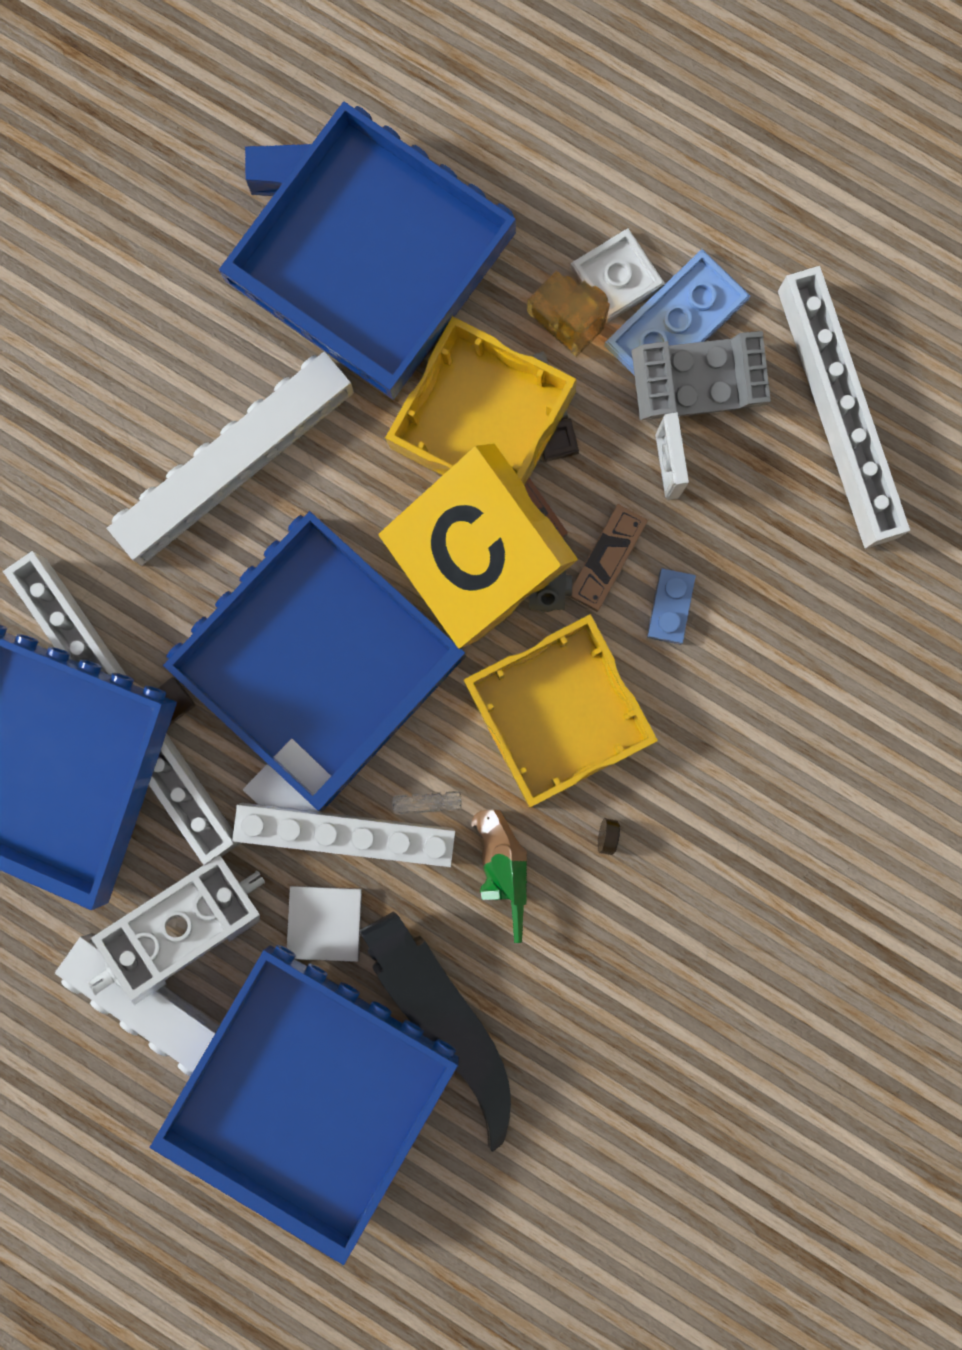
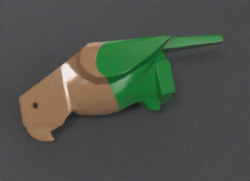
(503, 865)

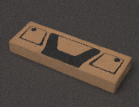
(607, 557)

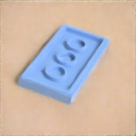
(682, 311)

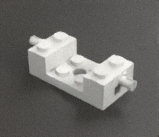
(141, 952)

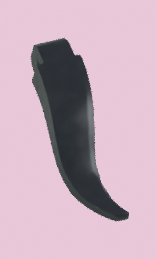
(435, 1005)

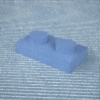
(671, 606)

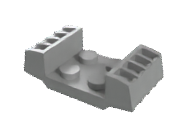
(701, 376)

